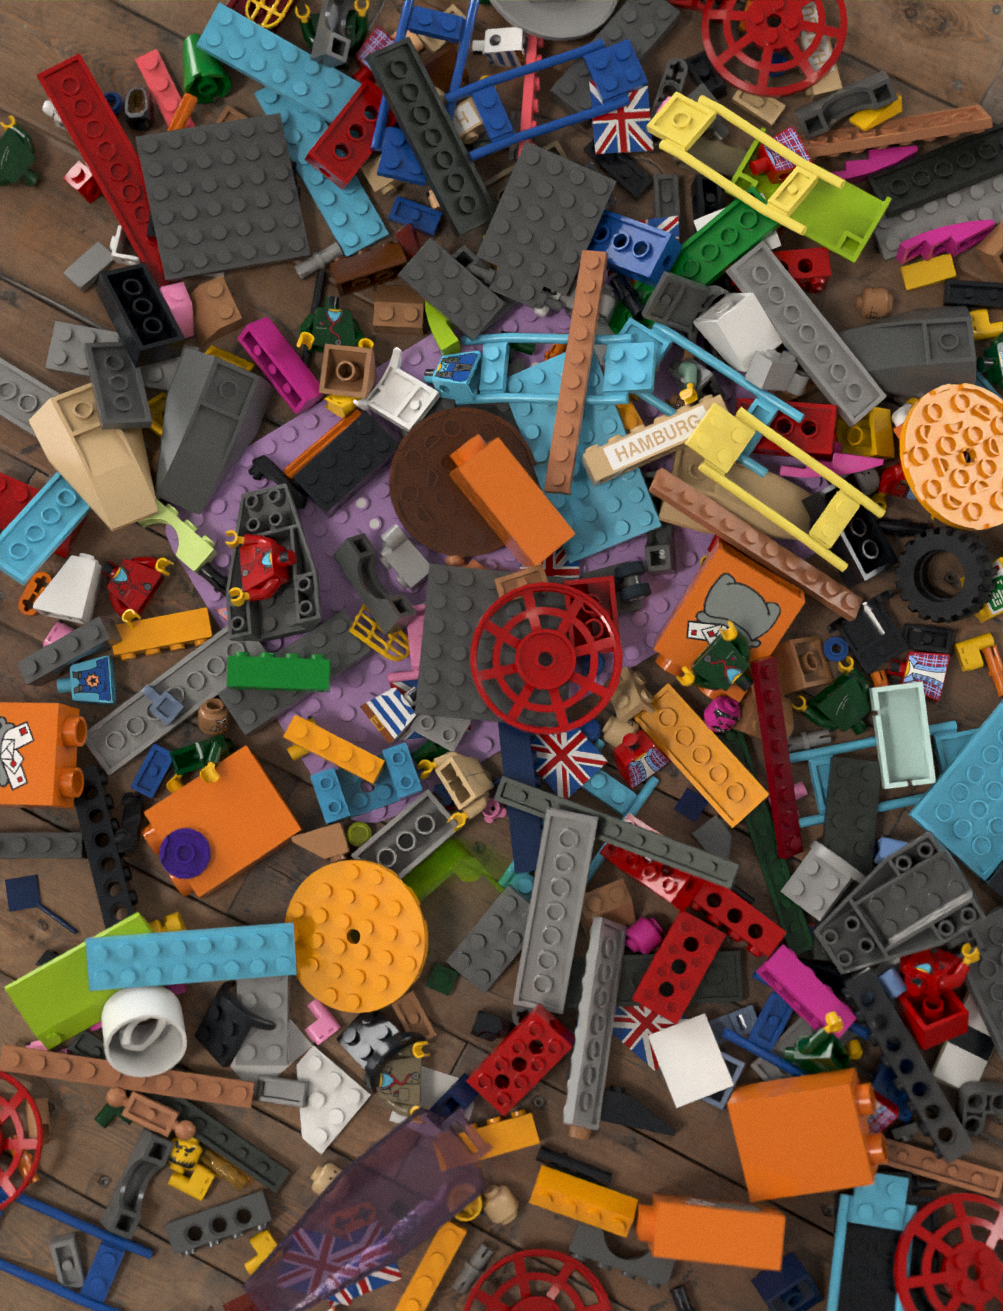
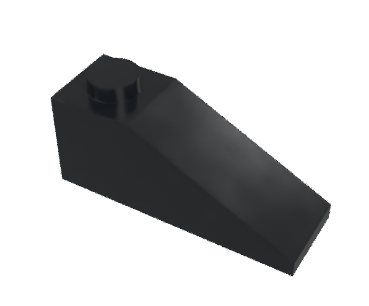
(627, 1111)

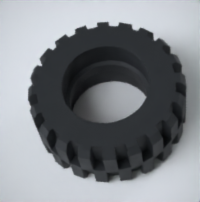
(915, 580)

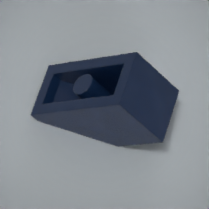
(458, 1095)

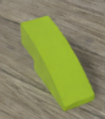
(442, 331)

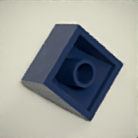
(789, 1288)

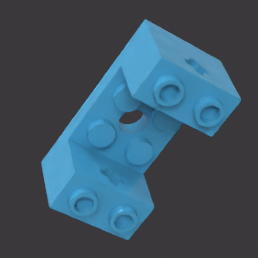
(342, 794)

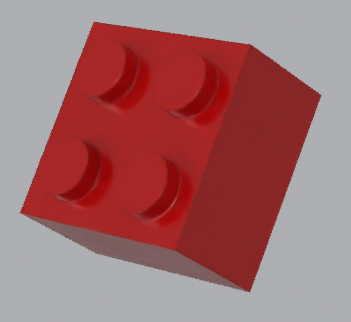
(932, 1018)

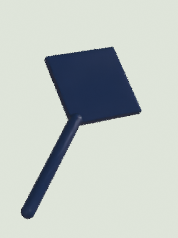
(24, 894)

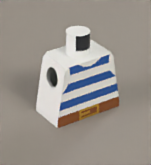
(503, 47)
(392, 713)

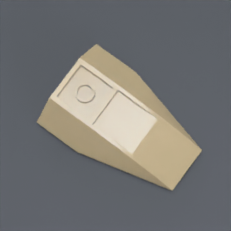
(101, 465)
(771, 490)

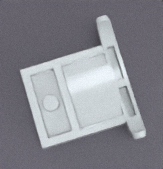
(400, 396)

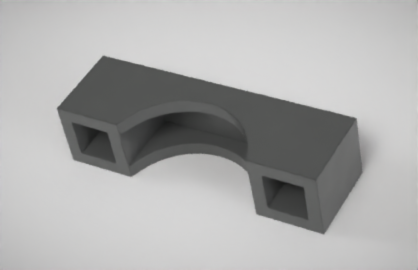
(330, 41)
(865, 94)
(660, 543)
(357, 560)
(86, 640)
(42, 846)
(125, 1204)
(590, 1243)

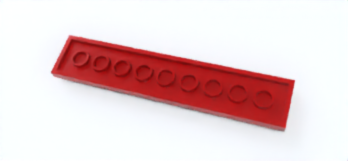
(105, 153)

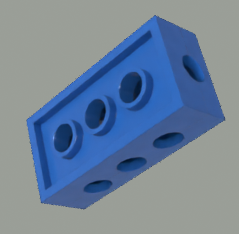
(635, 248)

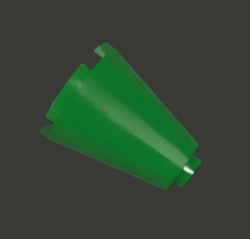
(203, 73)

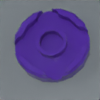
(185, 853)

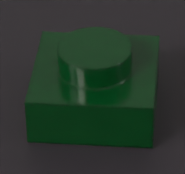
(441, 979)

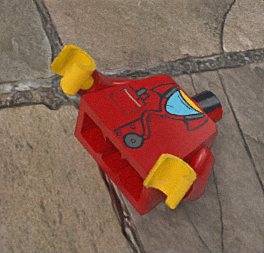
(262, 567)
(134, 584)
(936, 970)

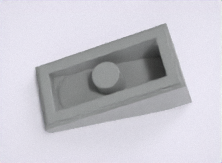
(89, 266)
(67, 1260)

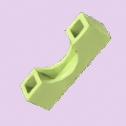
(192, 548)

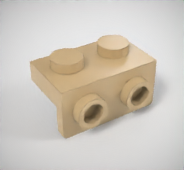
(631, 695)

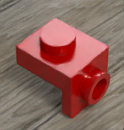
(83, 182)

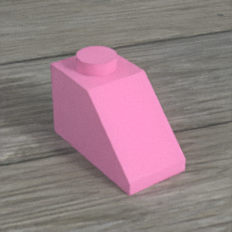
(180, 306)

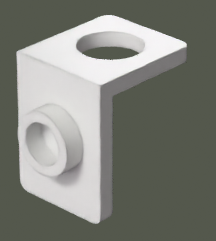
(116, 247)

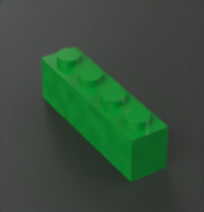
(279, 673)

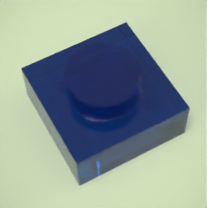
(690, 805)

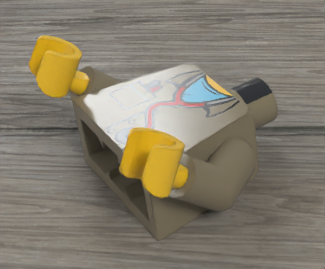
(401, 1080)

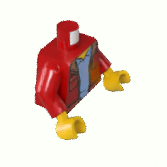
(893, 484)

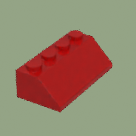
(14, 498)

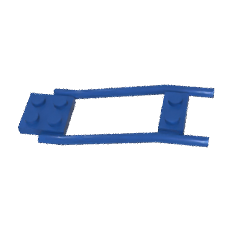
(612, 70)
(397, 157)
(770, 1026)
(102, 1268)

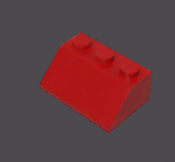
(601, 590)

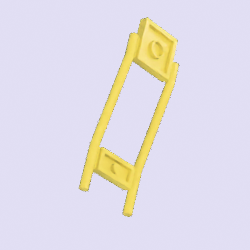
(684, 121)
(722, 439)

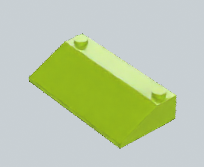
(833, 216)
(57, 994)

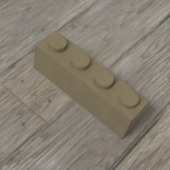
(715, 155)

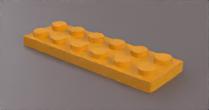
(702, 756)

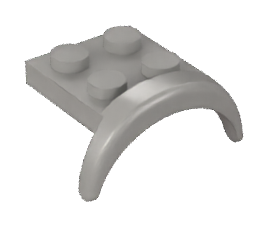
(820, 881)

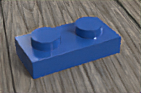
(424, 218)
(152, 771)

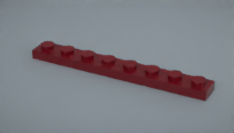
(776, 756)

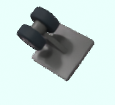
(627, 584)

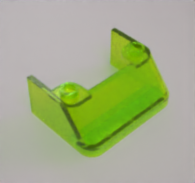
(441, 864)

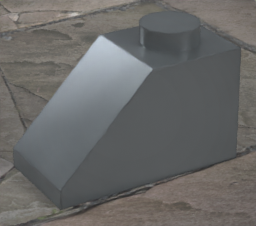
(714, 837)

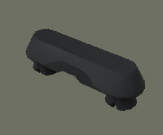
(266, 467)
(128, 837)

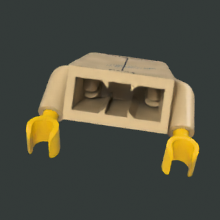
(465, 782)

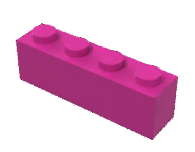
(281, 364)
(803, 990)

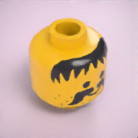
(184, 1155)

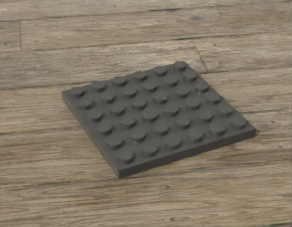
(222, 197)
(452, 612)

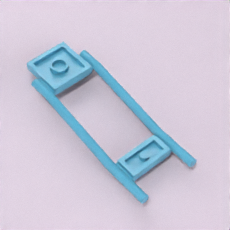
(627, 371)
(763, 408)
(946, 744)
(611, 794)
(870, 1205)

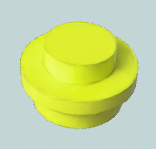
(358, 833)

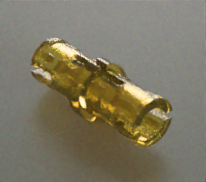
(224, 1170)

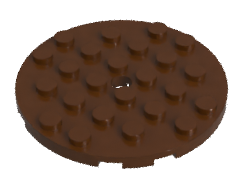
(428, 498)

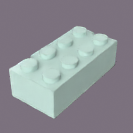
(902, 735)

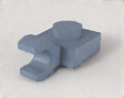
(165, 706)

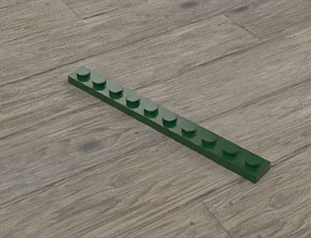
(773, 868)

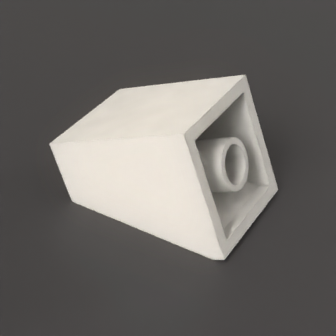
(738, 329)
(72, 591)

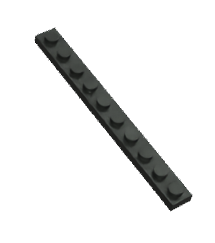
(624, 834)
(208, 1129)

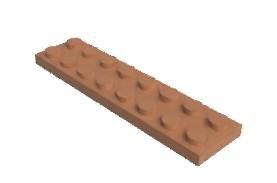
(898, 130)

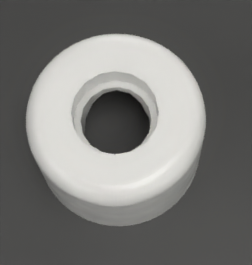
(148, 1047)

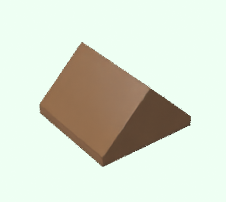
(347, 371)

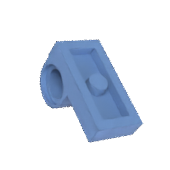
(891, 983)

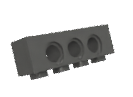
(179, 1229)

